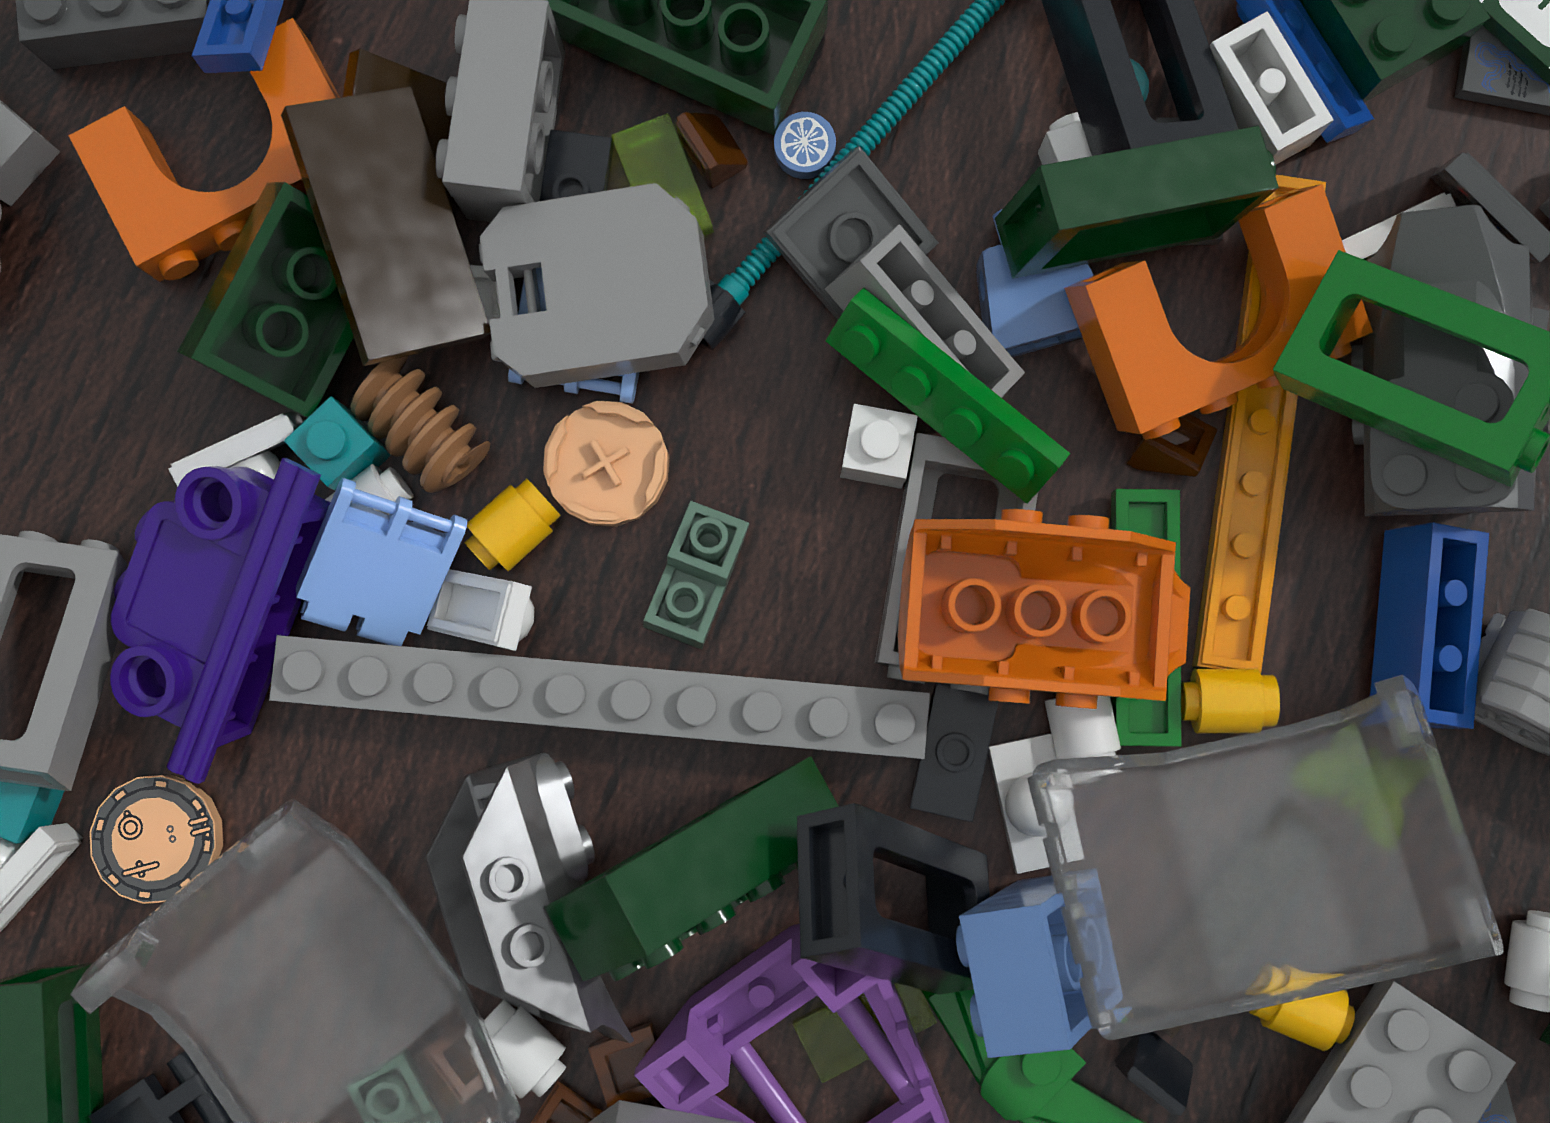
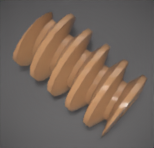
(414, 427)

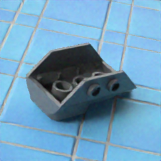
(1469, 258)

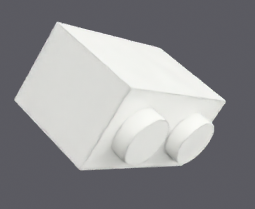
(1269, 87)

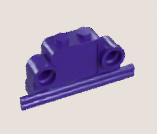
(209, 599)

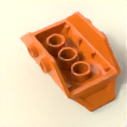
(1041, 608)

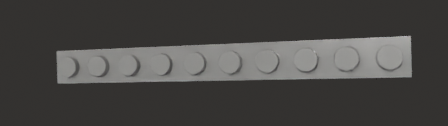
(600, 697)

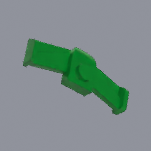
(1025, 1085)

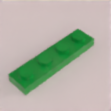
(946, 396)
(1140, 720)

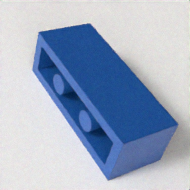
(1433, 617)

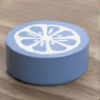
(804, 145)

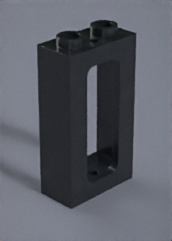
(1106, 83)
(839, 904)

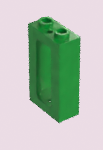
(1486, 448)

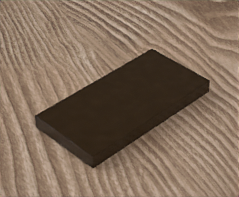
(386, 224)

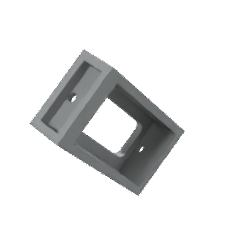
(929, 460)
(79, 660)

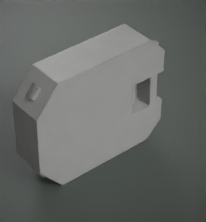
(618, 284)

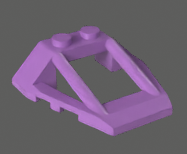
(722, 1018)

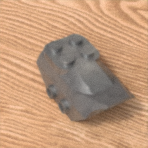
(495, 867)

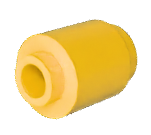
(511, 526)
(1230, 701)
(1312, 1020)

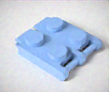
(377, 565)

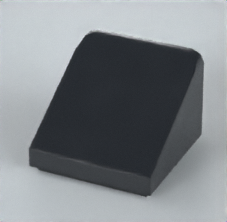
(1157, 1070)

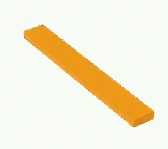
(1247, 506)

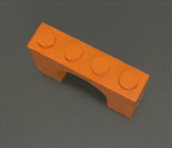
(177, 227)
(1153, 376)

